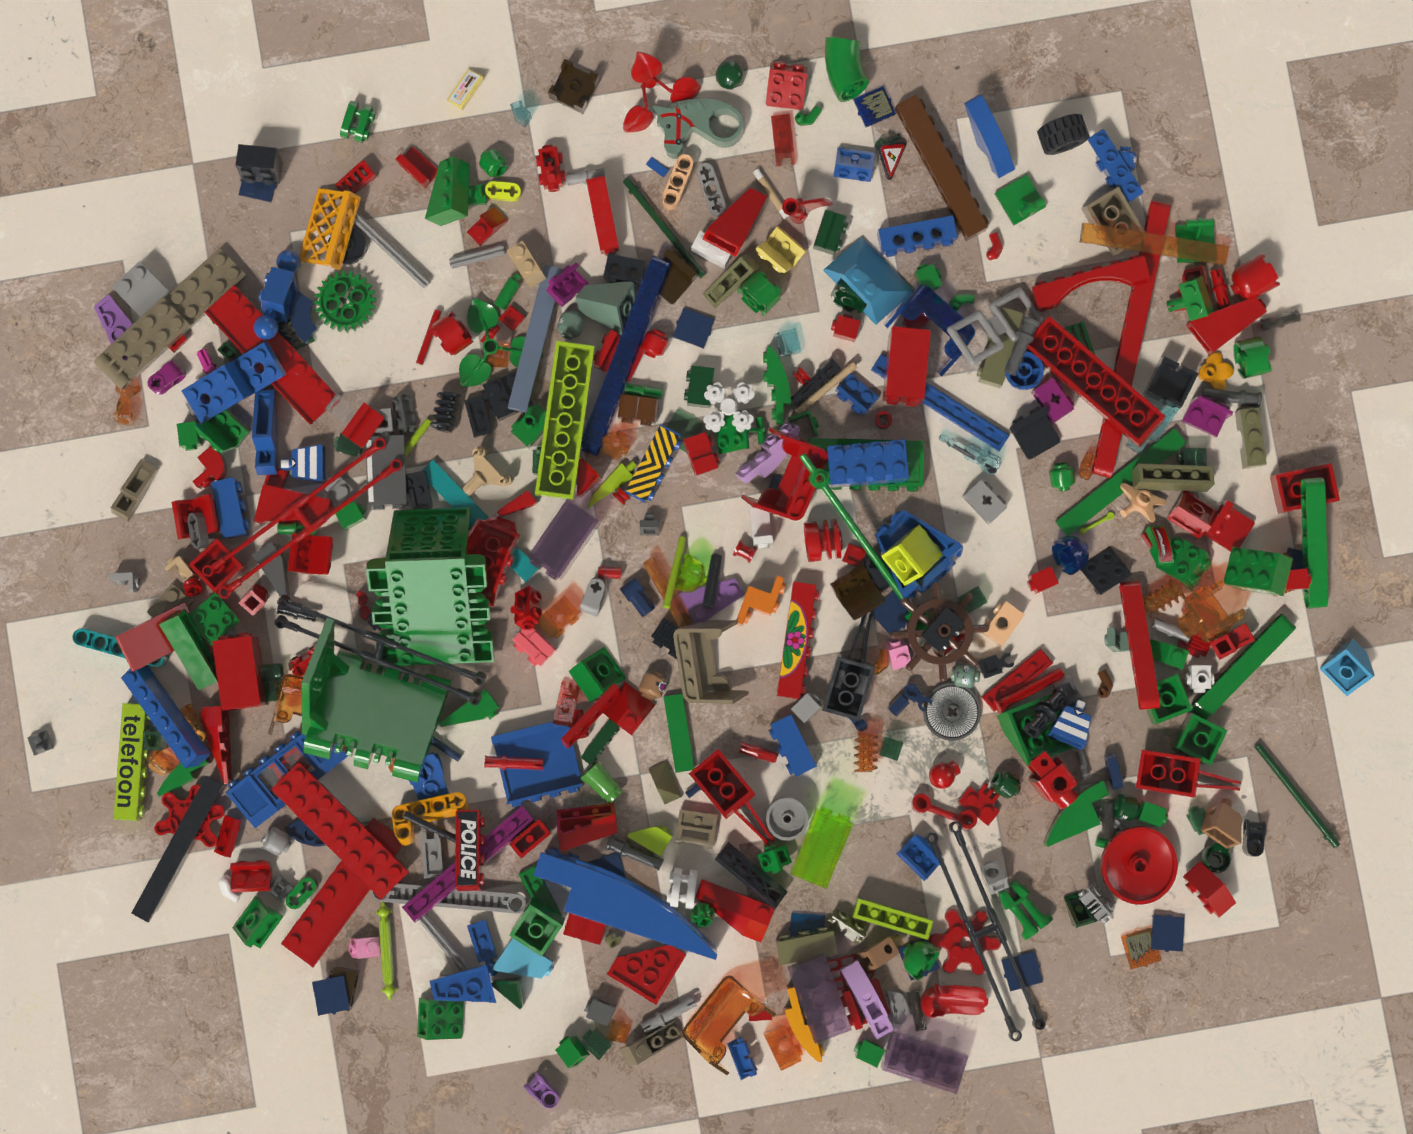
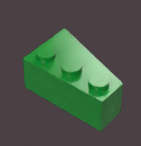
(449, 192)

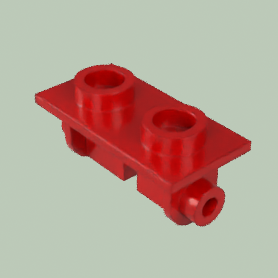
(300, 663)

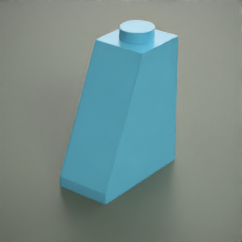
(523, 961)

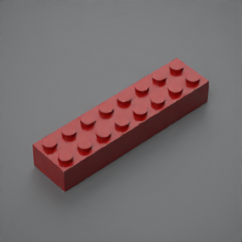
(1095, 382)

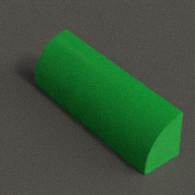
(190, 649)

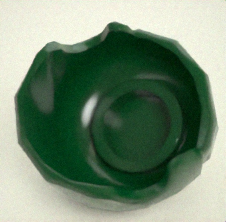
(730, 75)
(1216, 858)

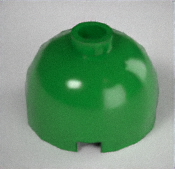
(920, 957)

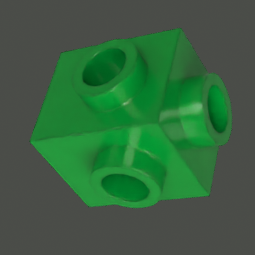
(774, 858)

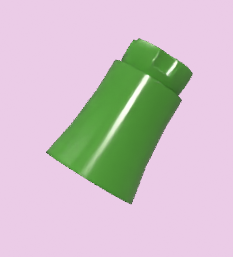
(601, 782)

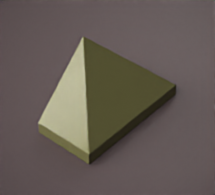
(665, 783)

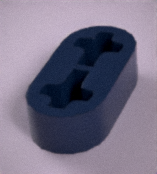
(1113, 770)

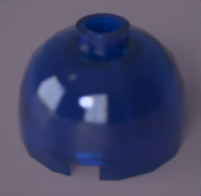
(1071, 553)

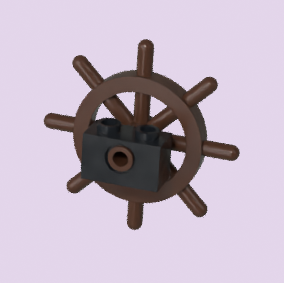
(940, 631)

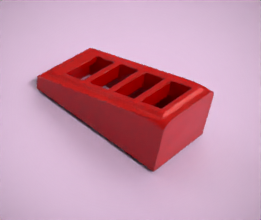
(351, 175)
(522, 502)

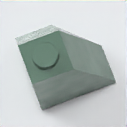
(607, 303)

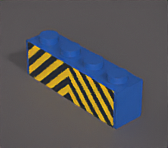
(653, 464)

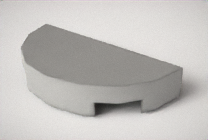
(898, 1008)

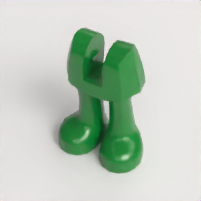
(1022, 892)

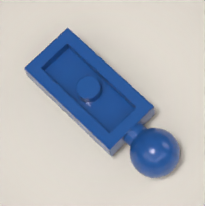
(483, 944)

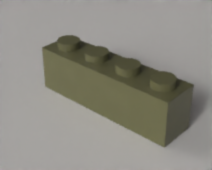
(993, 368)
(1173, 477)

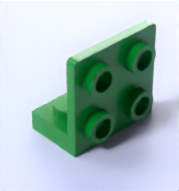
(223, 431)
(440, 1019)

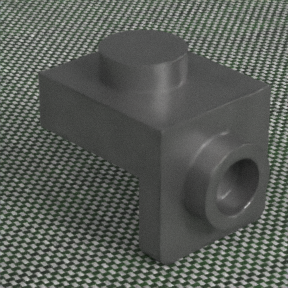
(1068, 685)

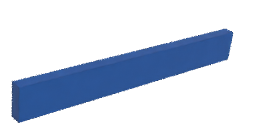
(955, 412)

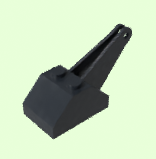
(850, 680)

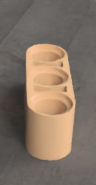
(677, 173)

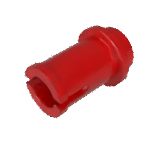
(609, 572)

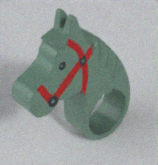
(694, 116)

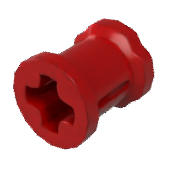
(750, 551)

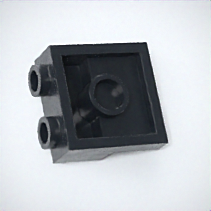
(498, 393)

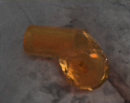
(1084, 466)
(882, 663)

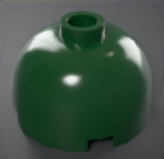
(847, 298)

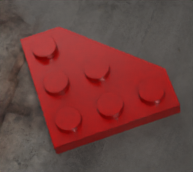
(648, 970)

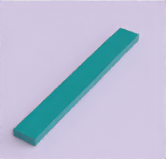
(459, 499)

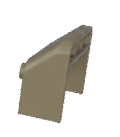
(698, 666)

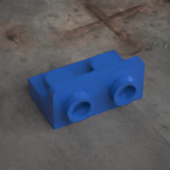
(854, 164)
(856, 394)

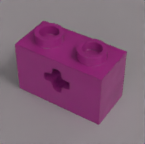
(1057, 409)

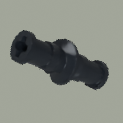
(1046, 712)

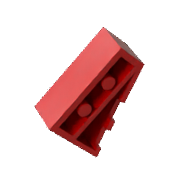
(585, 824)

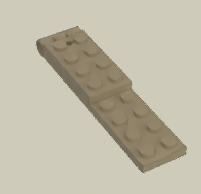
(169, 319)

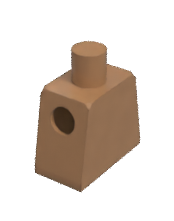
(1223, 824)
(879, 952)

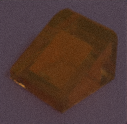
(499, 359)
(618, 1031)

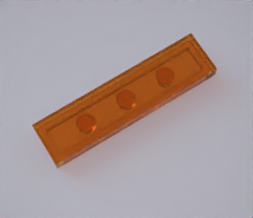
(661, 583)

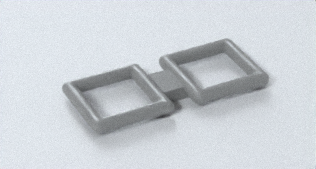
(994, 326)

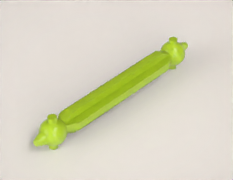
(386, 950)

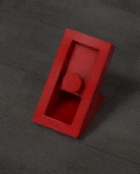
(487, 226)

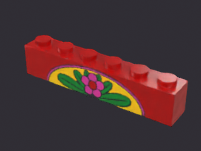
(796, 640)

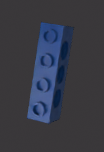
(944, 225)

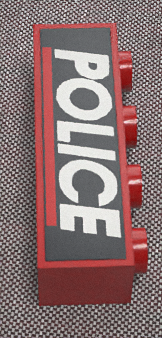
(469, 850)

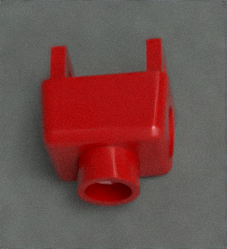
(1045, 773)

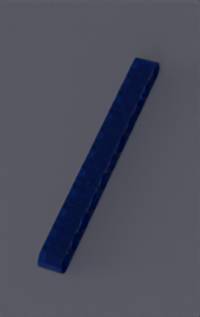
(625, 355)

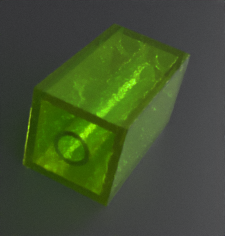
(821, 847)

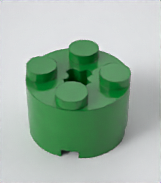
(759, 293)
(1252, 357)

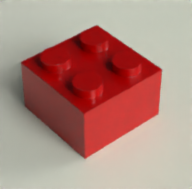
(225, 574)

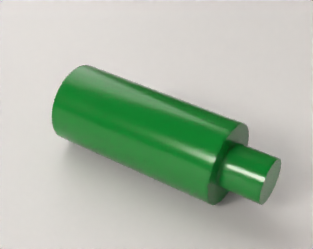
(507, 292)

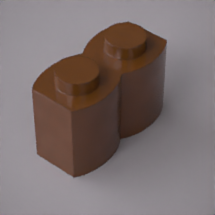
(638, 409)

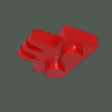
(980, 803)

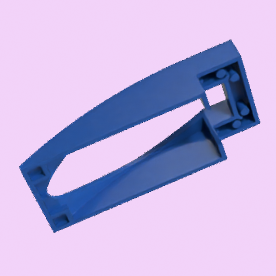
(620, 903)

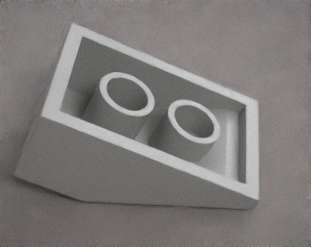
(140, 288)

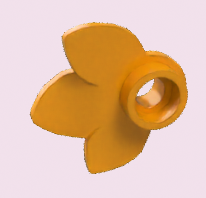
(1218, 371)

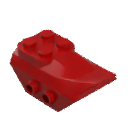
(495, 541)

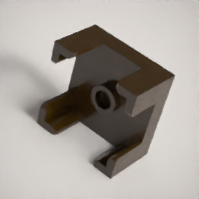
(574, 87)

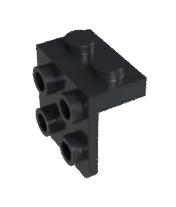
(1034, 433)

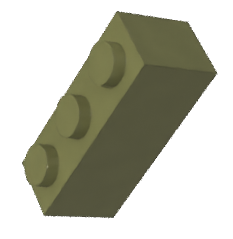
(806, 945)

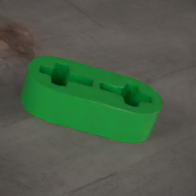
(298, 890)

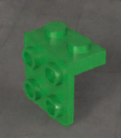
(1189, 563)

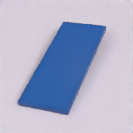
(657, 167)

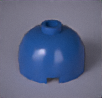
(1028, 374)

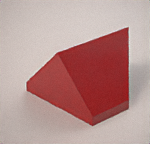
(586, 478)

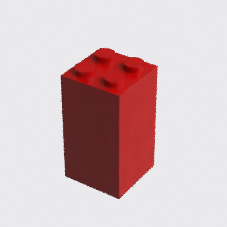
(906, 366)
(239, 671)

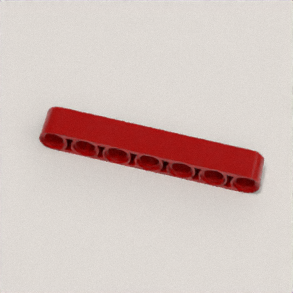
(1139, 645)

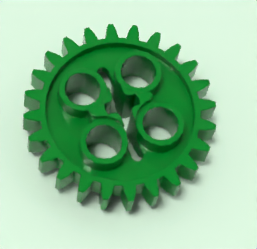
(361, 308)

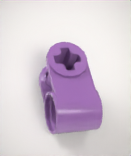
(542, 1090)

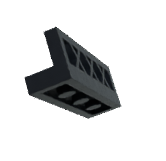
(751, 875)

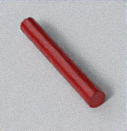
(428, 338)

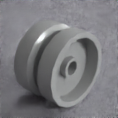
(795, 826)

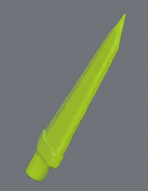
(615, 480)

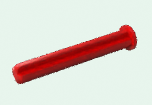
(1028, 690)

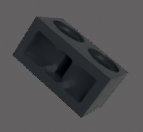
(626, 265)

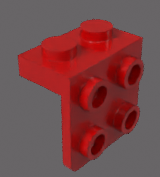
(786, 85)
(604, 356)
(182, 509)
(311, 555)
(856, 1016)

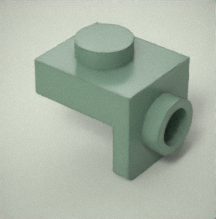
(1116, 640)

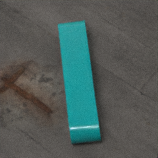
(110, 646)

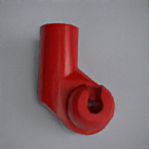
(996, 248)

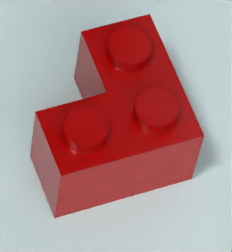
(1210, 890)

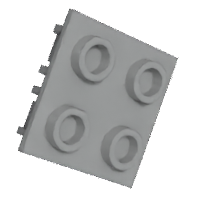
(1105, 904)

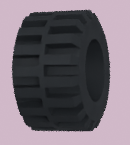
(1063, 134)

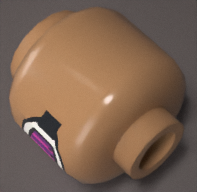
(652, 685)

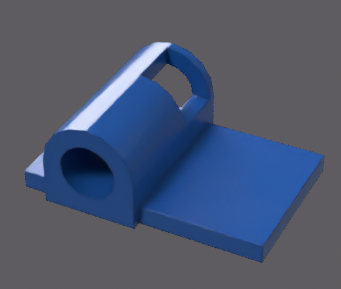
(431, 779)

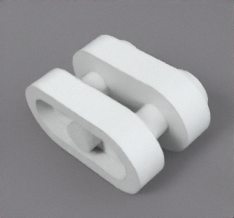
(676, 878)

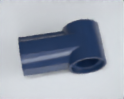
(635, 593)

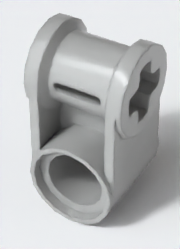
(592, 601)

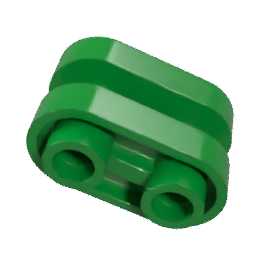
(366, 116)

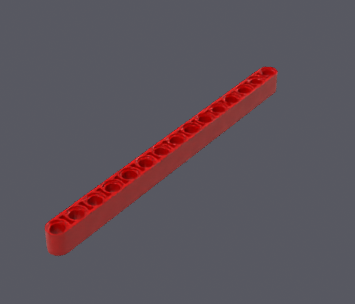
(1131, 339)

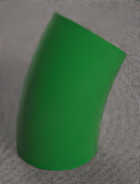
(845, 68)

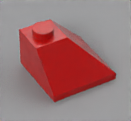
(629, 709)

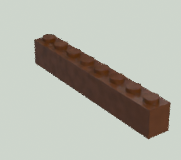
(941, 167)

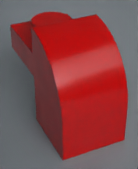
(215, 468)
(1232, 641)

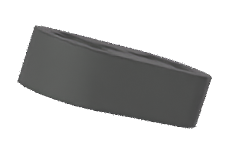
(198, 530)

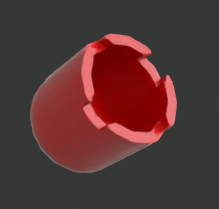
(1254, 278)

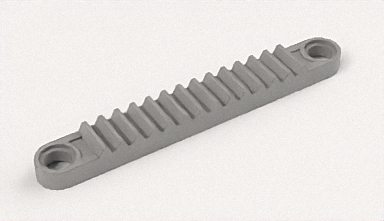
(472, 900)

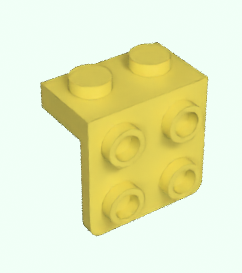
(781, 250)

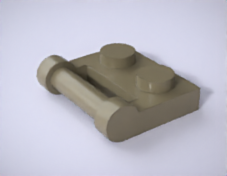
(696, 822)

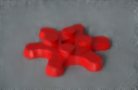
(177, 810)
(951, 942)

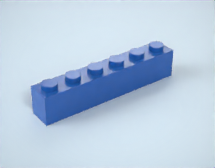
(166, 716)

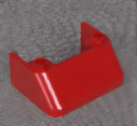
(794, 490)

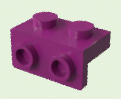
(566, 285)

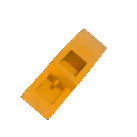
(800, 1029)

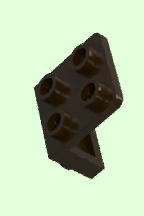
(678, 278)
(857, 592)

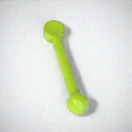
(1109, 516)

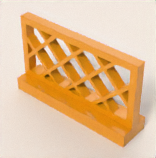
(340, 229)

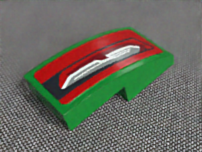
(1162, 548)

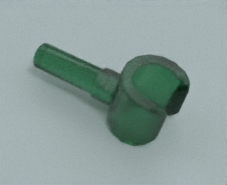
(882, 141)

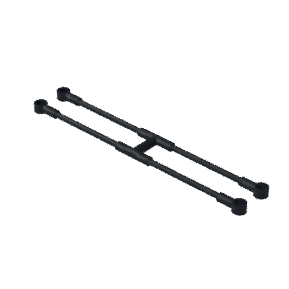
(478, 678)
(995, 926)

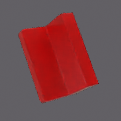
(417, 166)
(363, 425)

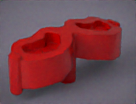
(362, 600)

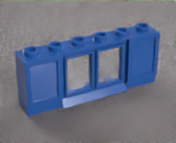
(254, 792)

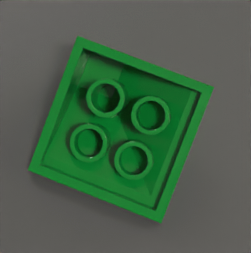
(1026, 746)

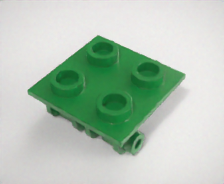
(213, 618)

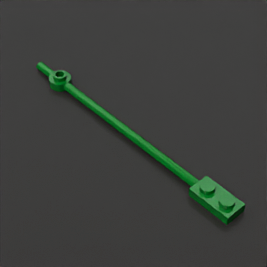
(814, 472)

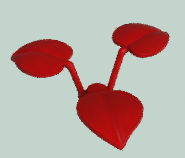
(645, 71)

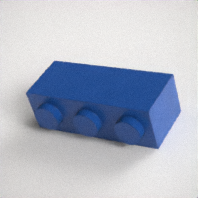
(230, 508)
(792, 746)

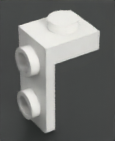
(761, 528)

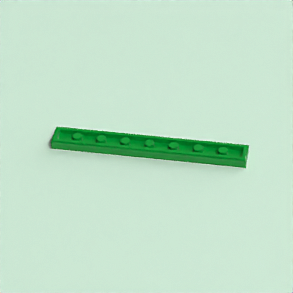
(1111, 489)

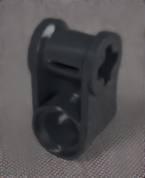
(877, 577)
(1253, 836)

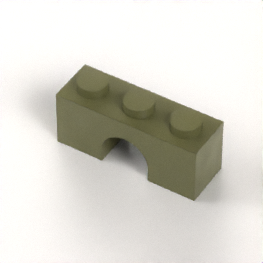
(1253, 449)

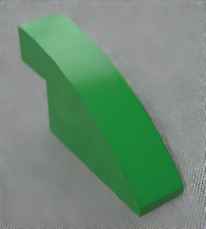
(1077, 816)

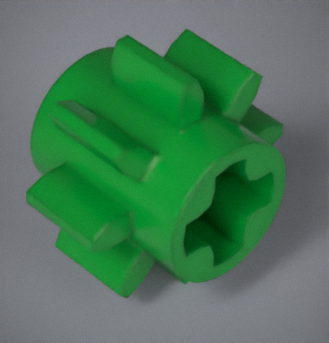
(702, 915)

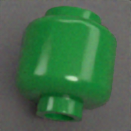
(493, 163)
(1062, 476)

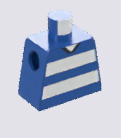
(307, 463)
(1072, 725)

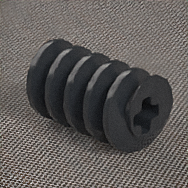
(444, 411)

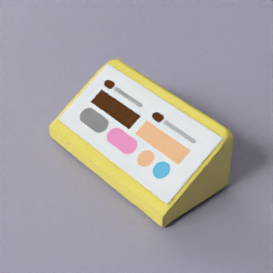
(465, 89)

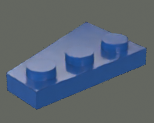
(465, 985)

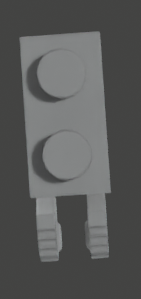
(431, 854)

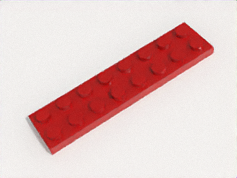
(340, 830)

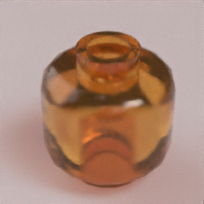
(162, 762)

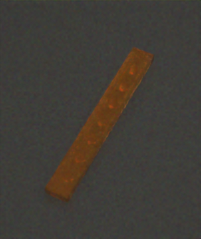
(1153, 244)

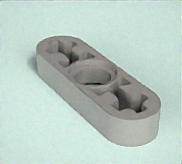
(711, 175)

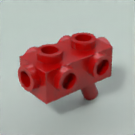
(551, 174)
(527, 608)

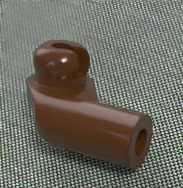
(1106, 684)

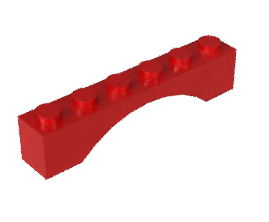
(1130, 272)

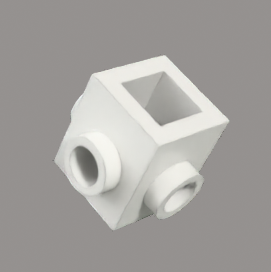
(1205, 675)

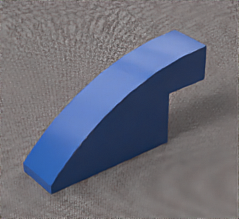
(988, 136)
(265, 432)

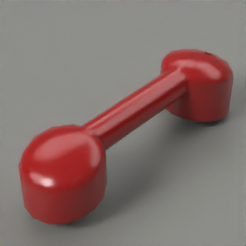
(921, 804)

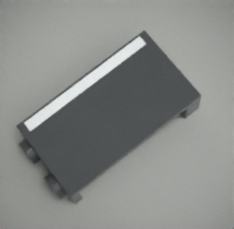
(393, 488)

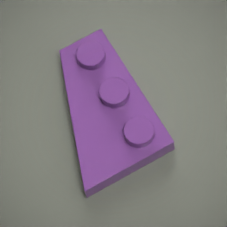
(726, 594)

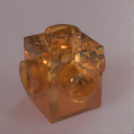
(615, 452)

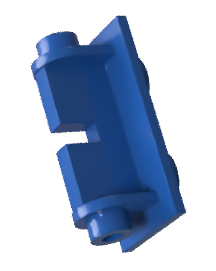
(739, 1052)

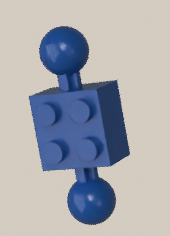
(277, 294)

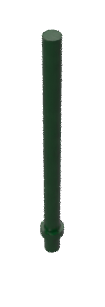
(634, 189)
(1328, 835)

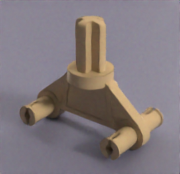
(485, 473)

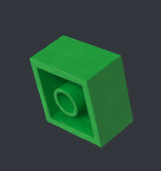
(1199, 739)
(537, 927)

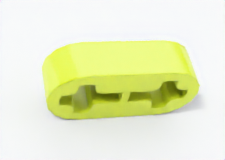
(503, 196)

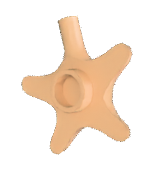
(1141, 501)

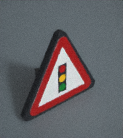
(890, 156)

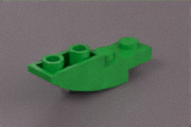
(776, 377)

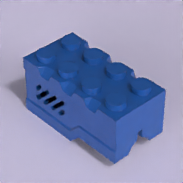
(868, 463)

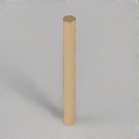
(824, 389)

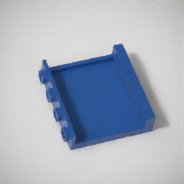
(559, 763)

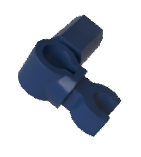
(911, 693)

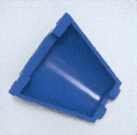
(901, 524)

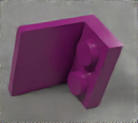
(1206, 415)

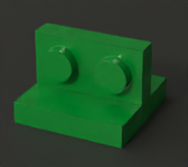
(256, 923)

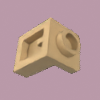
(183, 567)

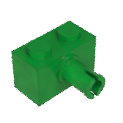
(1194, 299)
(530, 426)

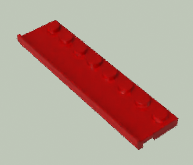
(301, 385)
(333, 905)

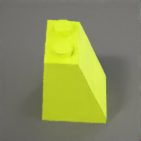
(912, 555)

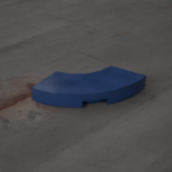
(300, 317)
(303, 834)

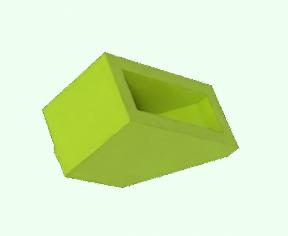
(652, 838)

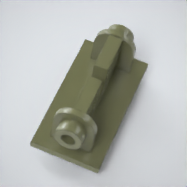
(855, 930)

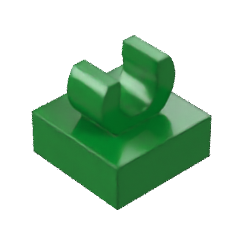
(477, 195)

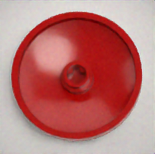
(1139, 865)

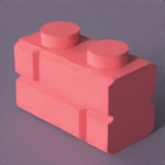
(534, 645)

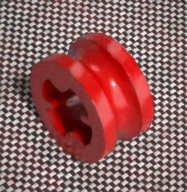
(801, 376)
(889, 419)
(621, 496)
(192, 587)

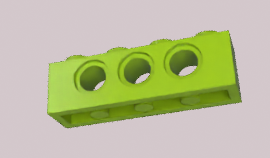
(892, 918)

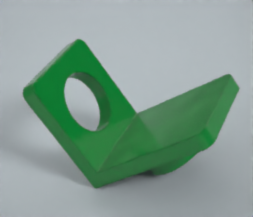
(813, 421)

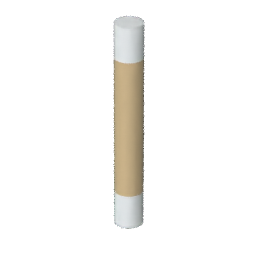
(770, 192)

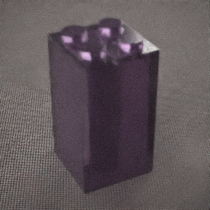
(563, 540)

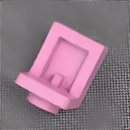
(898, 653)
(364, 947)

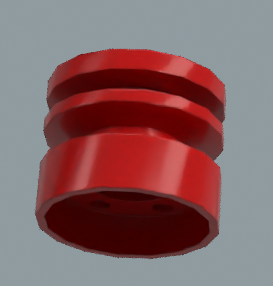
(822, 540)

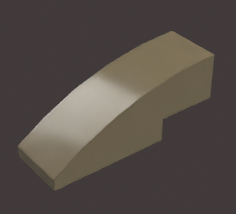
(134, 490)

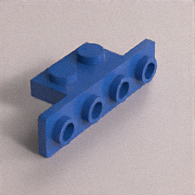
(1113, 166)

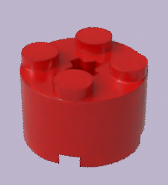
(452, 334)

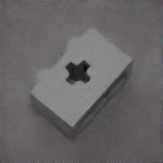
(986, 512)

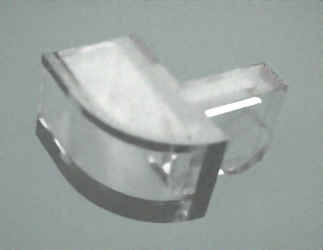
(341, 409)

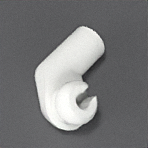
(225, 887)

